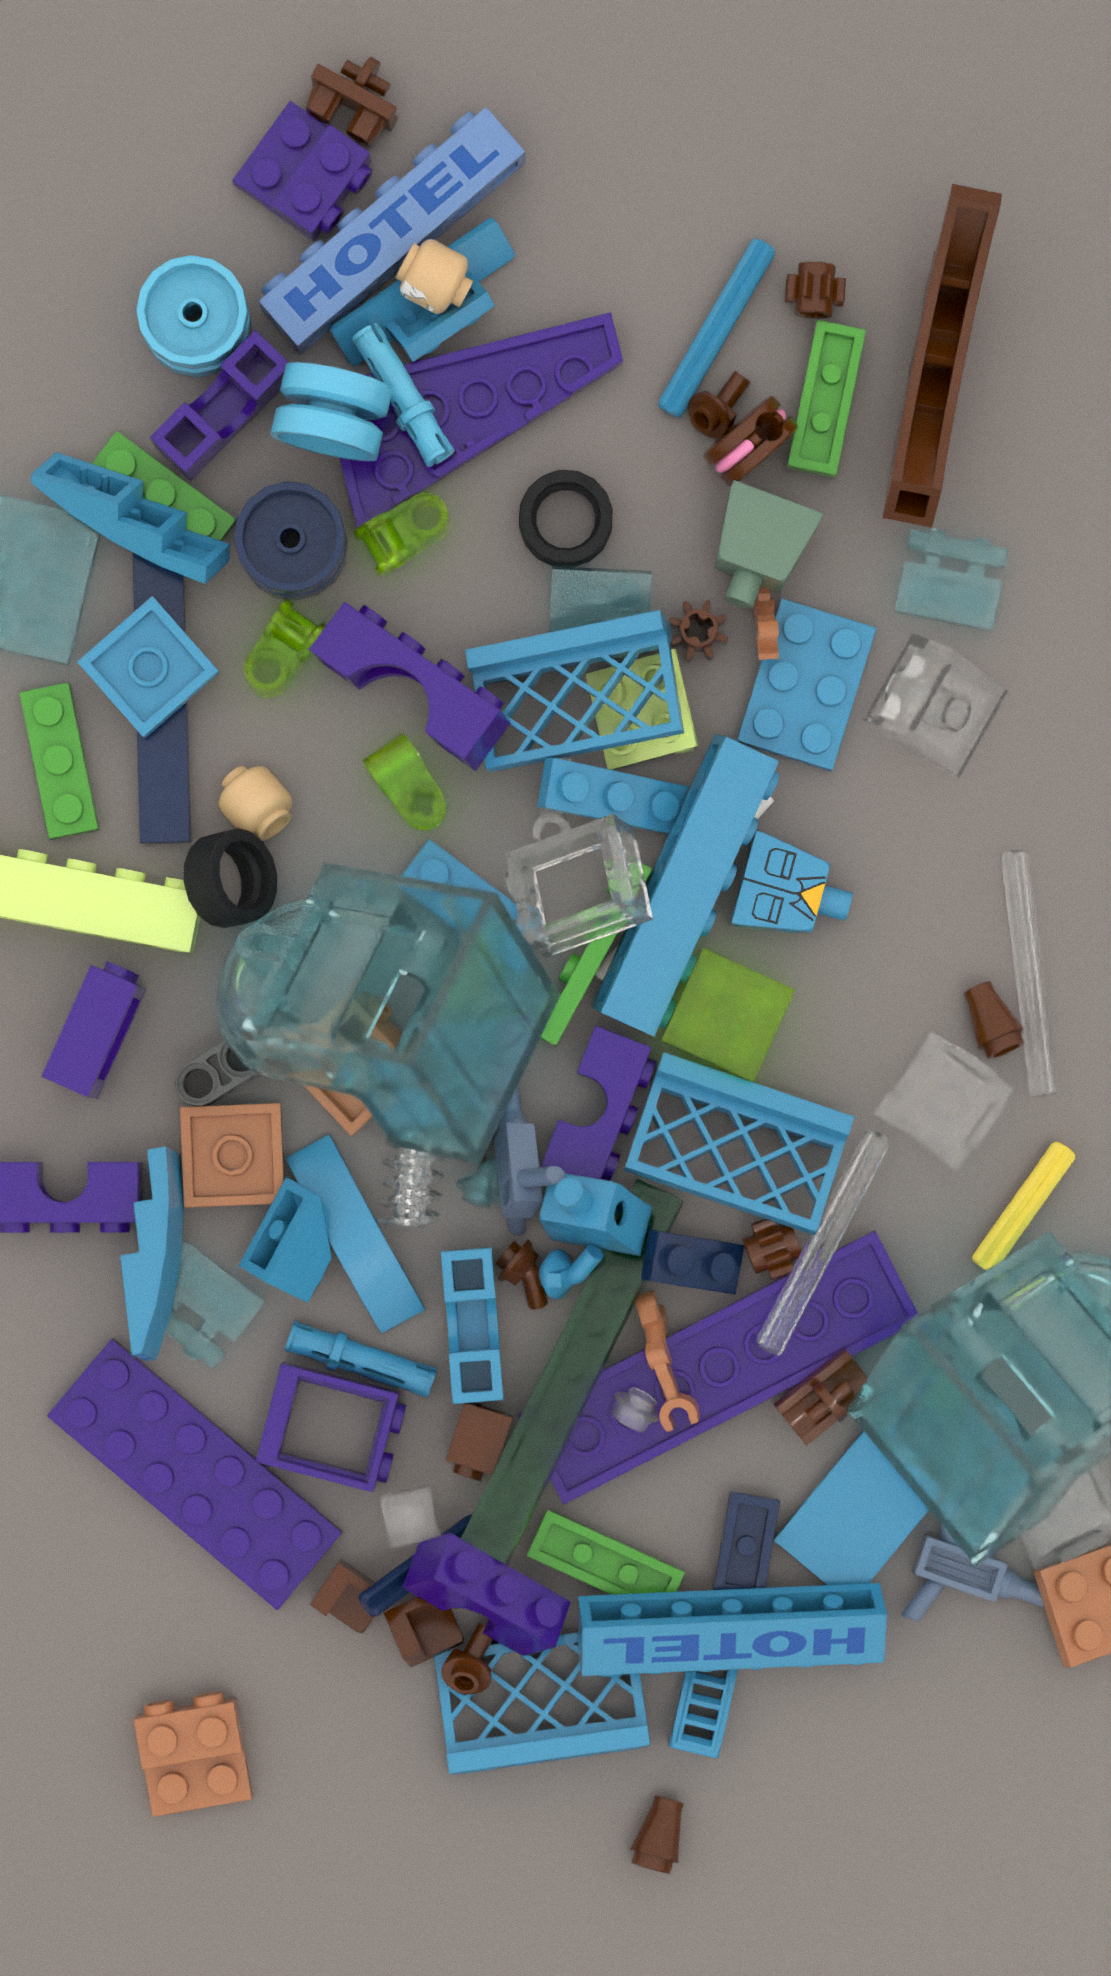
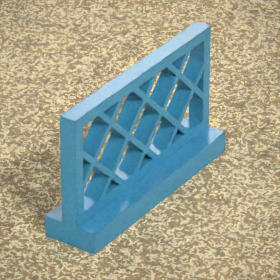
(580, 648)
(751, 1103)
(544, 1744)

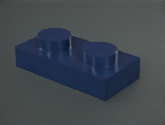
(692, 1262)
(746, 1542)

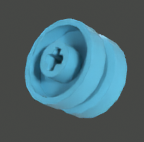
(180, 290)
(331, 411)

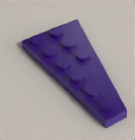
(480, 401)

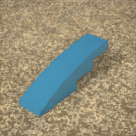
(118, 511)
(153, 1271)

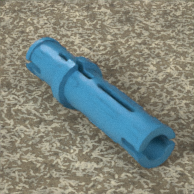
(368, 1361)

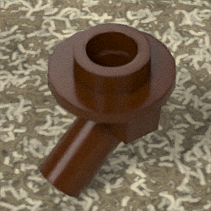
(717, 410)
(519, 1264)
(465, 1669)

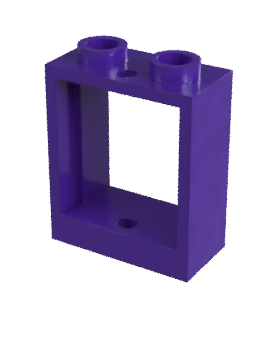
(95, 1030)
(279, 1416)

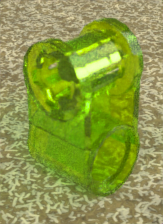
(401, 533)
(282, 647)
(404, 776)

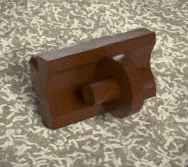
(371, 111)
(822, 1397)

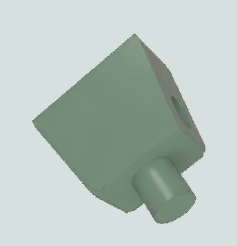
(761, 541)

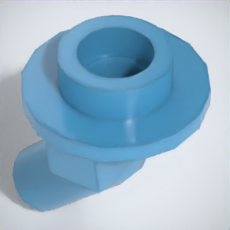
(560, 1273)

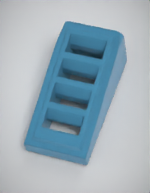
(695, 1744)

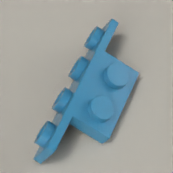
(417, 328)

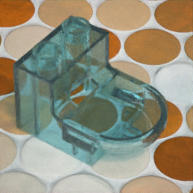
(321, 968)
(956, 1435)

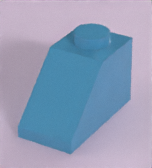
(291, 1242)

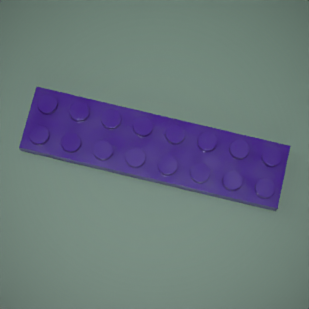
(727, 1371)

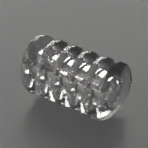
(411, 1187)

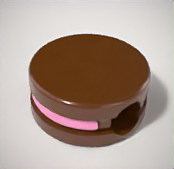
(750, 440)

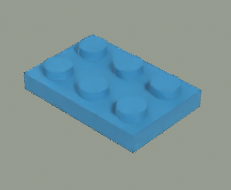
(808, 692)

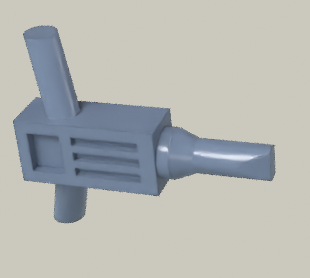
(518, 1167)
(947, 1565)

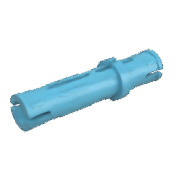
(413, 411)

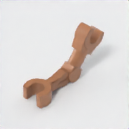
(766, 626)
(659, 1358)

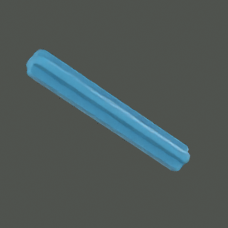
(716, 328)

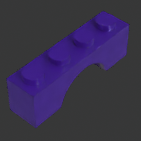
(363, 652)

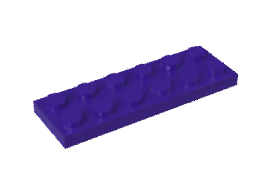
(194, 1473)

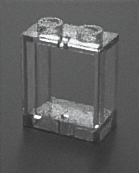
(625, 879)

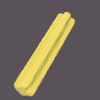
(1024, 1206)

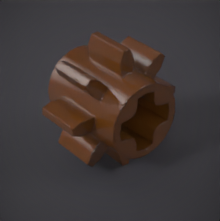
(815, 290)
(702, 617)
(772, 1248)

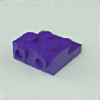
(304, 171)

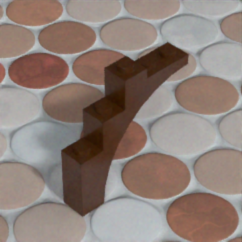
(940, 355)

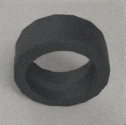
(550, 484)
(205, 886)

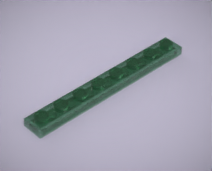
(564, 1389)

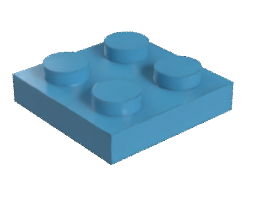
(148, 667)

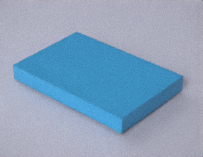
(853, 1517)

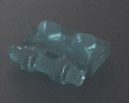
(949, 594)
(215, 1297)

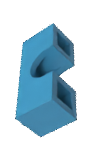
(472, 1325)

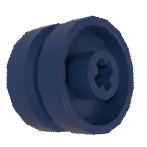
(265, 525)

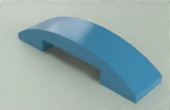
(356, 1235)

